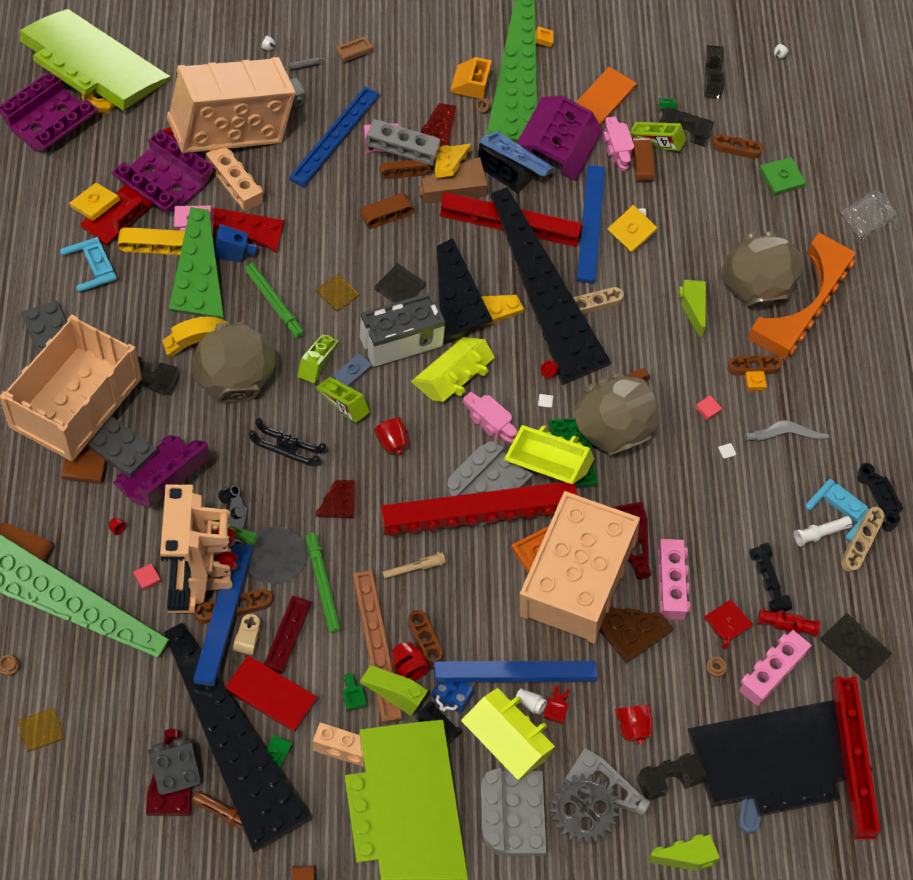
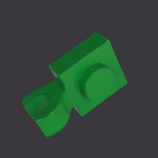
(353, 695)

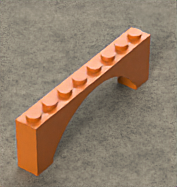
(783, 333)

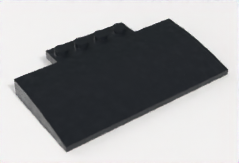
(773, 757)

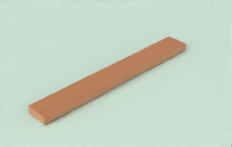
(375, 637)

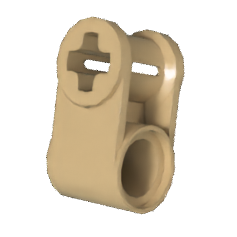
(247, 638)

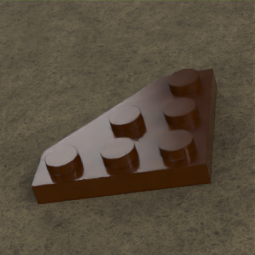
(633, 631)

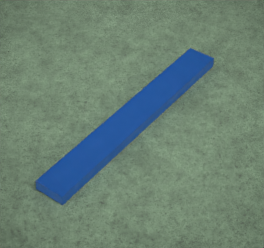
(334, 137)
(591, 224)
(222, 620)
(515, 671)

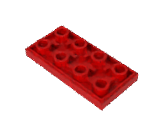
(270, 693)

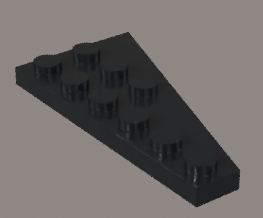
(458, 295)

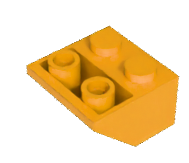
(472, 77)

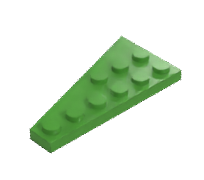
(196, 280)

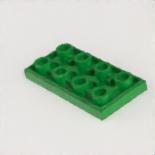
(568, 428)

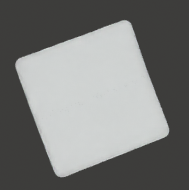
(545, 400)
(727, 450)

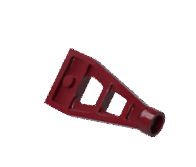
(637, 509)
(171, 803)

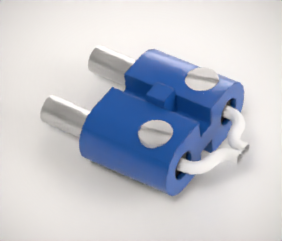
(454, 694)

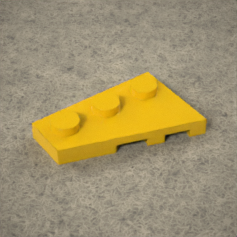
(449, 159)
(503, 307)

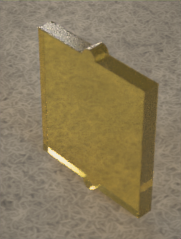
(337, 292)
(40, 729)

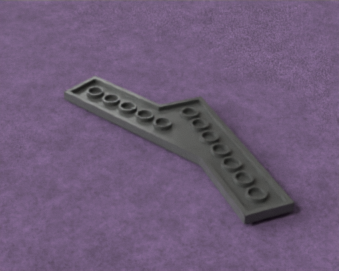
(113, 440)

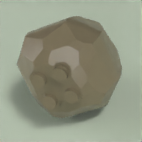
(763, 269)
(233, 362)
(617, 413)

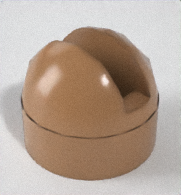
(481, 103)

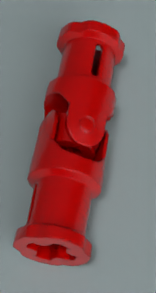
(785, 621)

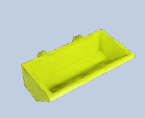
(454, 369)
(550, 454)
(509, 733)

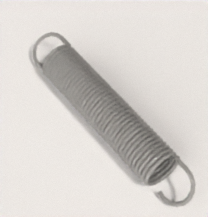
(304, 63)

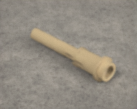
(424, 563)

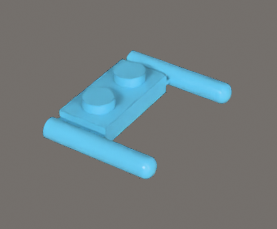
(97, 261)
(842, 501)

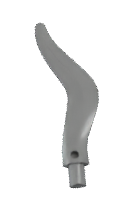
(784, 427)

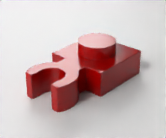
(556, 708)

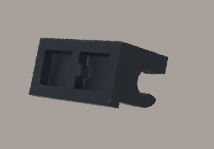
(431, 713)

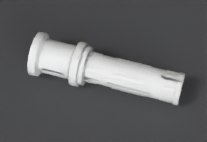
(814, 532)

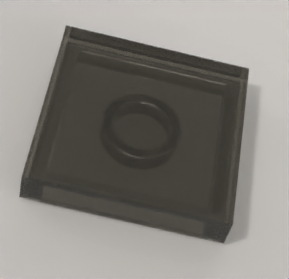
(399, 284)

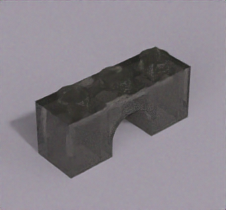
(713, 76)
(697, 126)
(161, 380)
(686, 769)

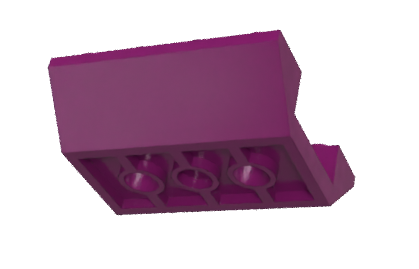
(39, 107)
(575, 136)
(171, 171)
(167, 467)

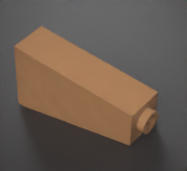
(467, 182)

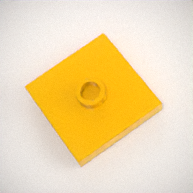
(94, 201)
(632, 229)

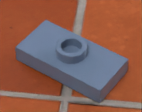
(353, 370)

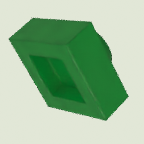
(668, 102)

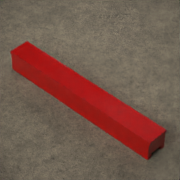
(484, 214)
(856, 758)

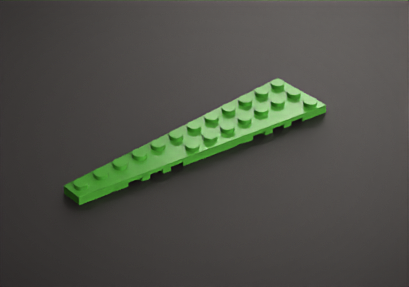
(516, 84)
(48, 589)

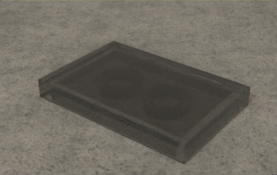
(855, 646)

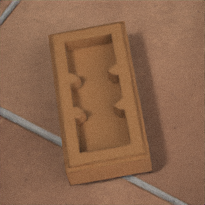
(354, 49)

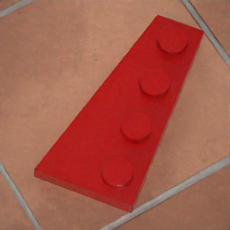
(260, 229)

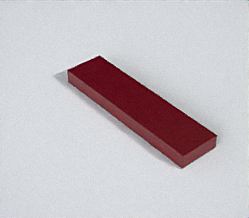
(287, 634)

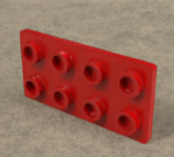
(119, 216)

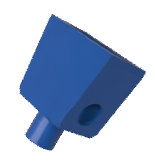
(232, 245)

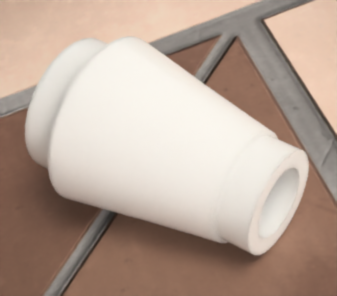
(533, 702)

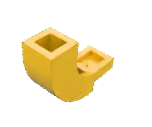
(188, 333)

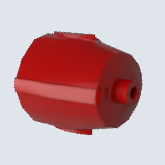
(392, 436)
(409, 661)
(635, 723)

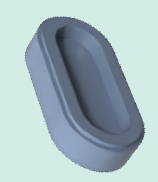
(748, 817)

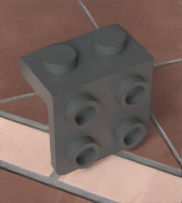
(174, 765)

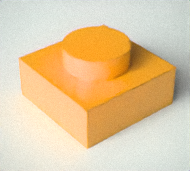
(544, 36)
(755, 381)

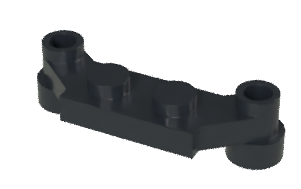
(883, 494)
(232, 498)
(764, 565)

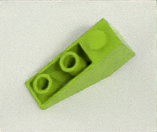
(317, 358)
(689, 855)

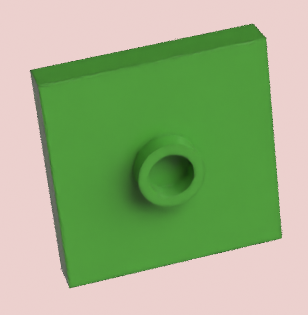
(782, 176)

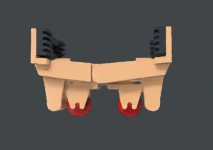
(195, 548)

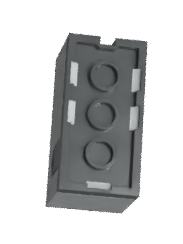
(402, 329)

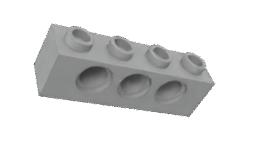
(403, 142)

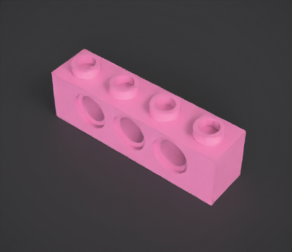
(669, 607)
(758, 691)

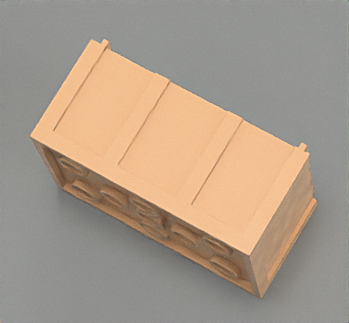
(230, 104)
(71, 388)
(579, 566)

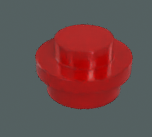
(549, 369)

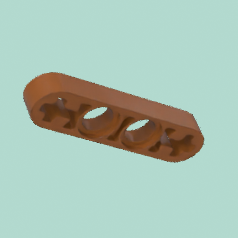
(239, 611)

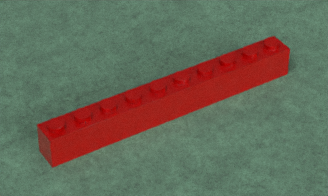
(473, 508)

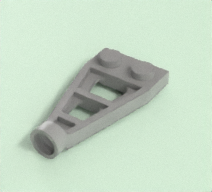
(589, 763)

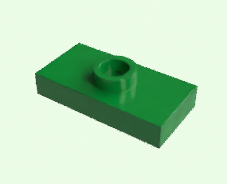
(278, 750)

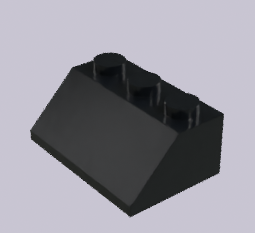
(504, 169)

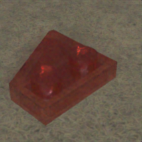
(338, 501)

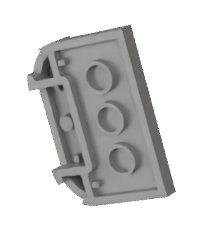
(485, 472)
(513, 813)

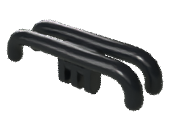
(286, 444)

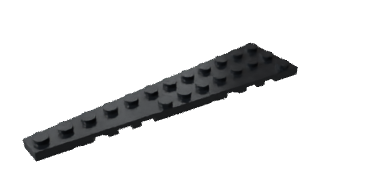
(561, 320)
(252, 779)

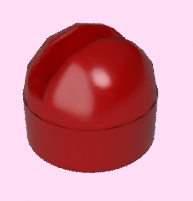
(116, 526)

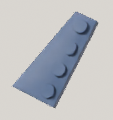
(516, 152)

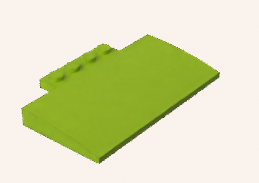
(91, 59)
(406, 804)

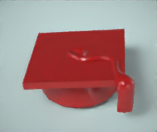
(728, 622)

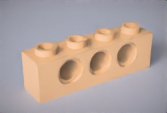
(235, 178)
(338, 744)

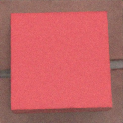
(708, 408)
(146, 577)

